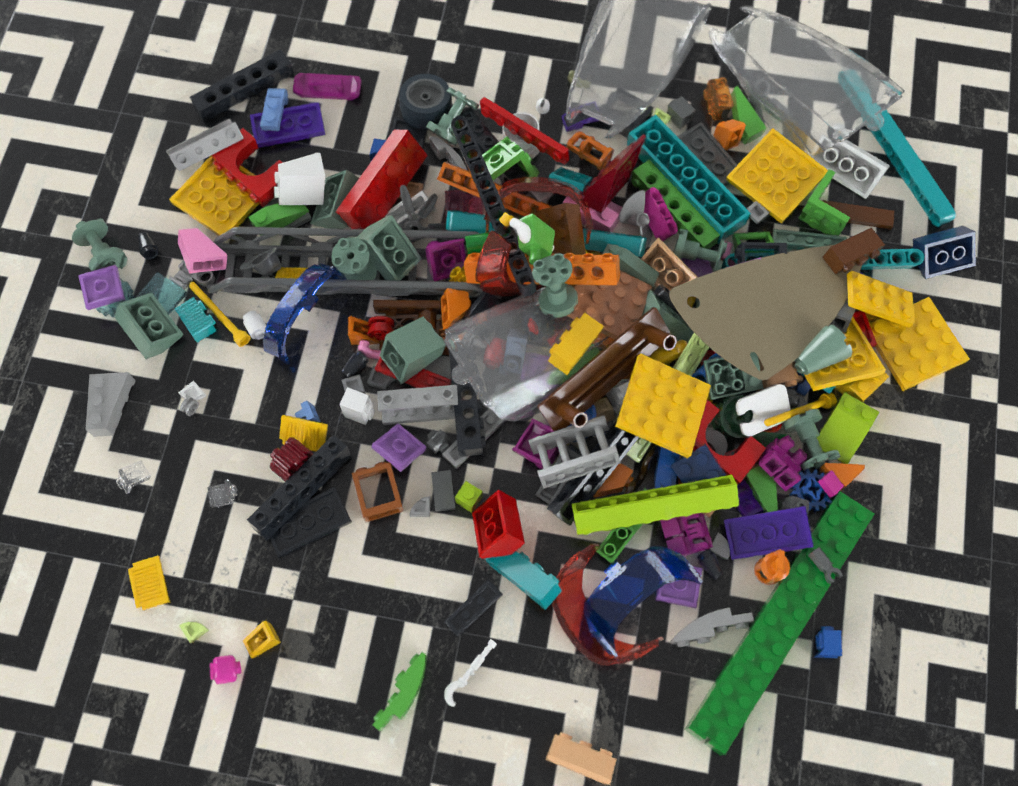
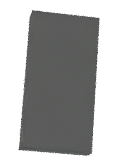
(443, 491)

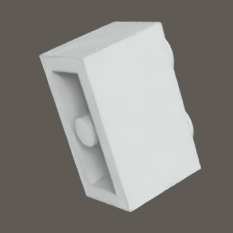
(357, 406)

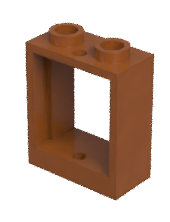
(381, 510)

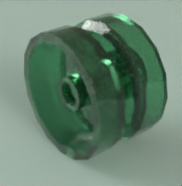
(727, 420)

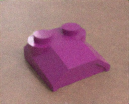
(444, 257)
(523, 447)

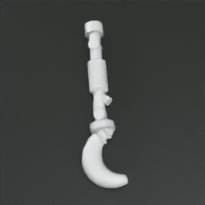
(462, 681)

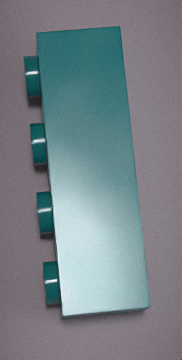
(527, 577)

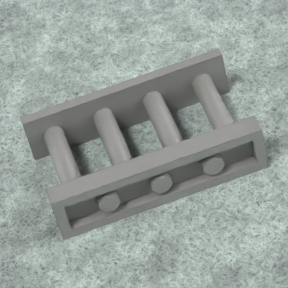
(204, 144)
(417, 404)
(580, 466)

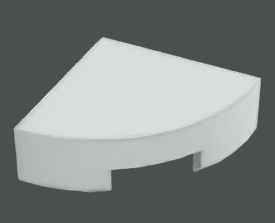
(192, 390)

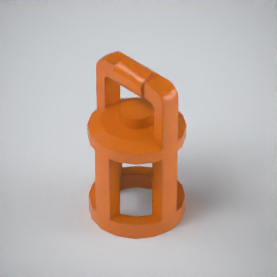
(586, 147)
(773, 566)

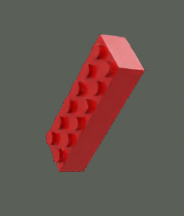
(381, 181)

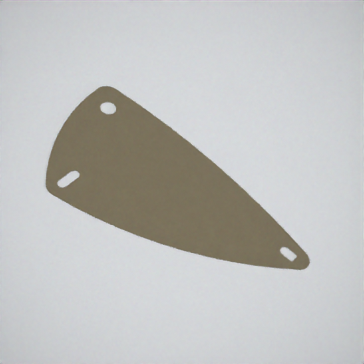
(764, 307)

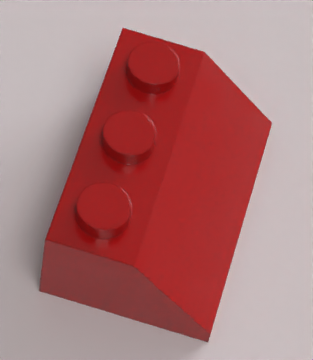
(498, 526)

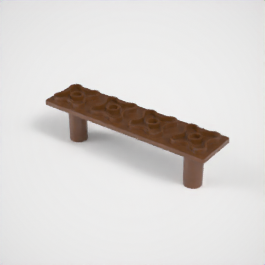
(605, 370)

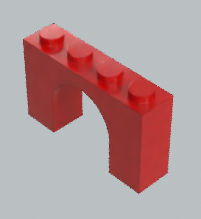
(229, 161)
(744, 457)

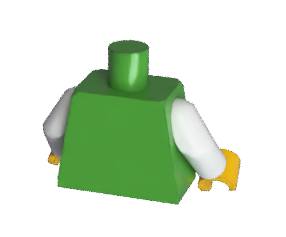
(534, 235)

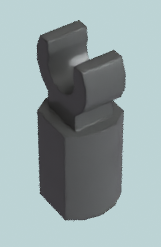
(824, 564)

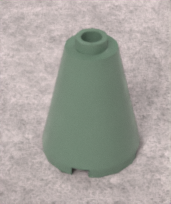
(823, 351)

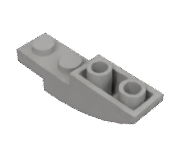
(703, 627)

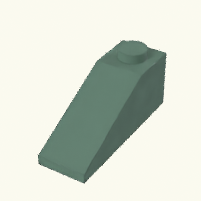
(633, 265)

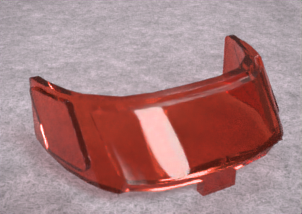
(546, 185)
(492, 267)
(571, 616)

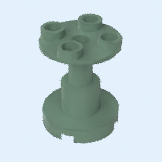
(444, 126)
(691, 250)
(103, 256)
(353, 259)
(557, 297)
(808, 433)

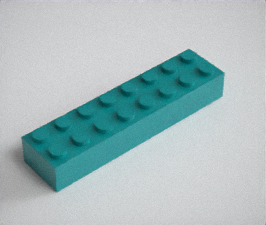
(690, 177)

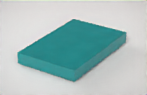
(576, 179)

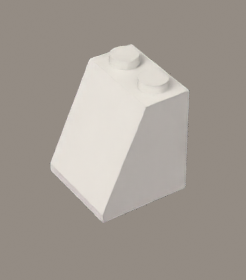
(301, 181)

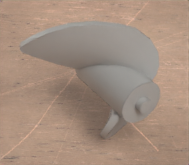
(633, 214)

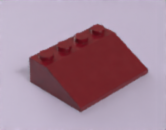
(613, 177)

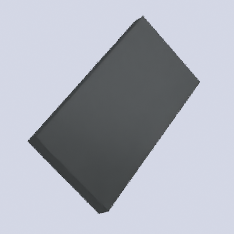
(708, 151)

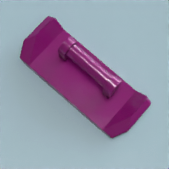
(326, 86)

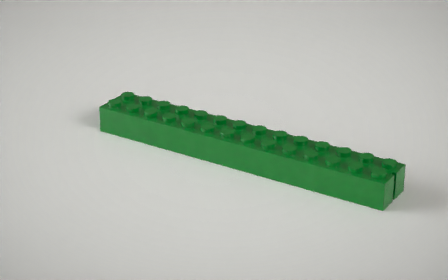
(777, 627)

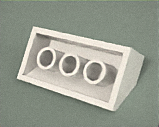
(853, 167)

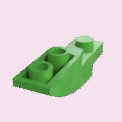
(617, 541)
(409, 684)

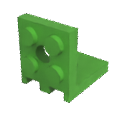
(505, 155)
(821, 215)

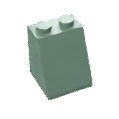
(411, 349)

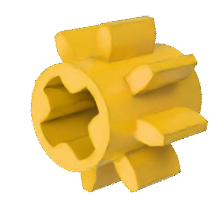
(458, 275)

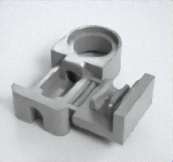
(183, 277)

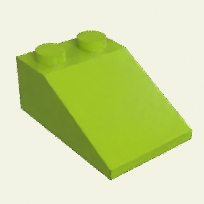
(846, 427)

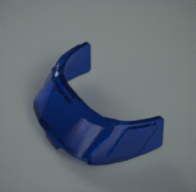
(297, 298)
(629, 586)

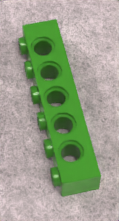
(673, 198)

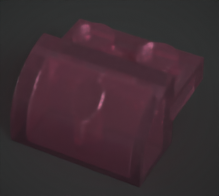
(461, 201)

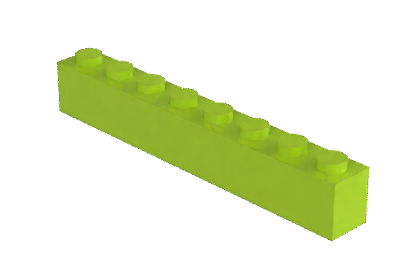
(655, 505)

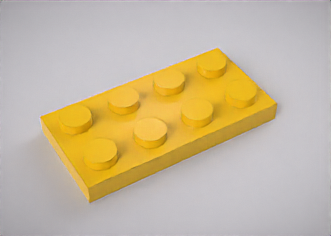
(880, 299)

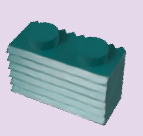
(195, 319)

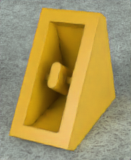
(261, 639)

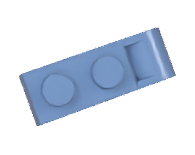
(273, 109)

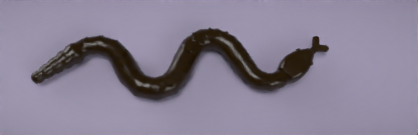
(643, 471)

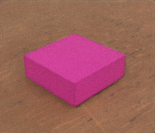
(830, 484)

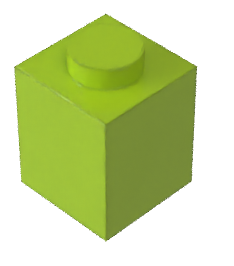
(469, 496)

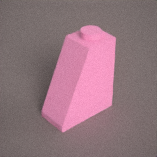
(200, 252)

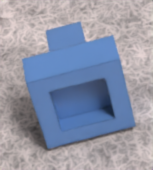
(308, 412)

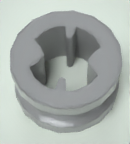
(189, 406)

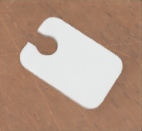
(763, 405)

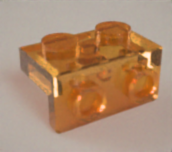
(718, 97)

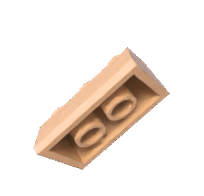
(670, 268)
(581, 758)

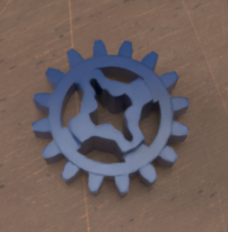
(811, 481)

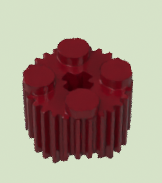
(289, 458)

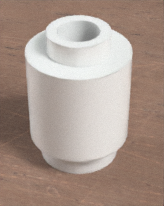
(254, 324)

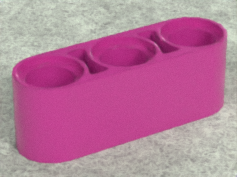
(660, 218)

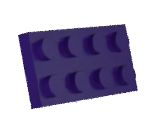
(296, 124)
(768, 532)

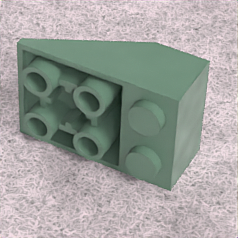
(728, 379)

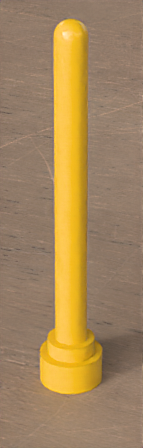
(240, 337)
(825, 401)

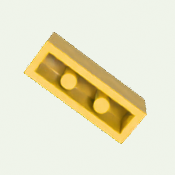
(574, 343)

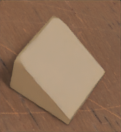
(604, 408)

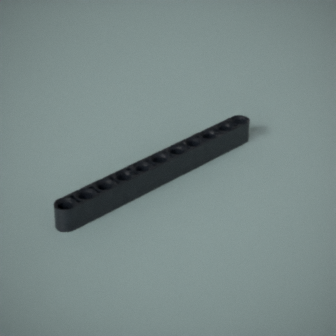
(489, 196)

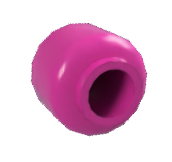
(224, 669)

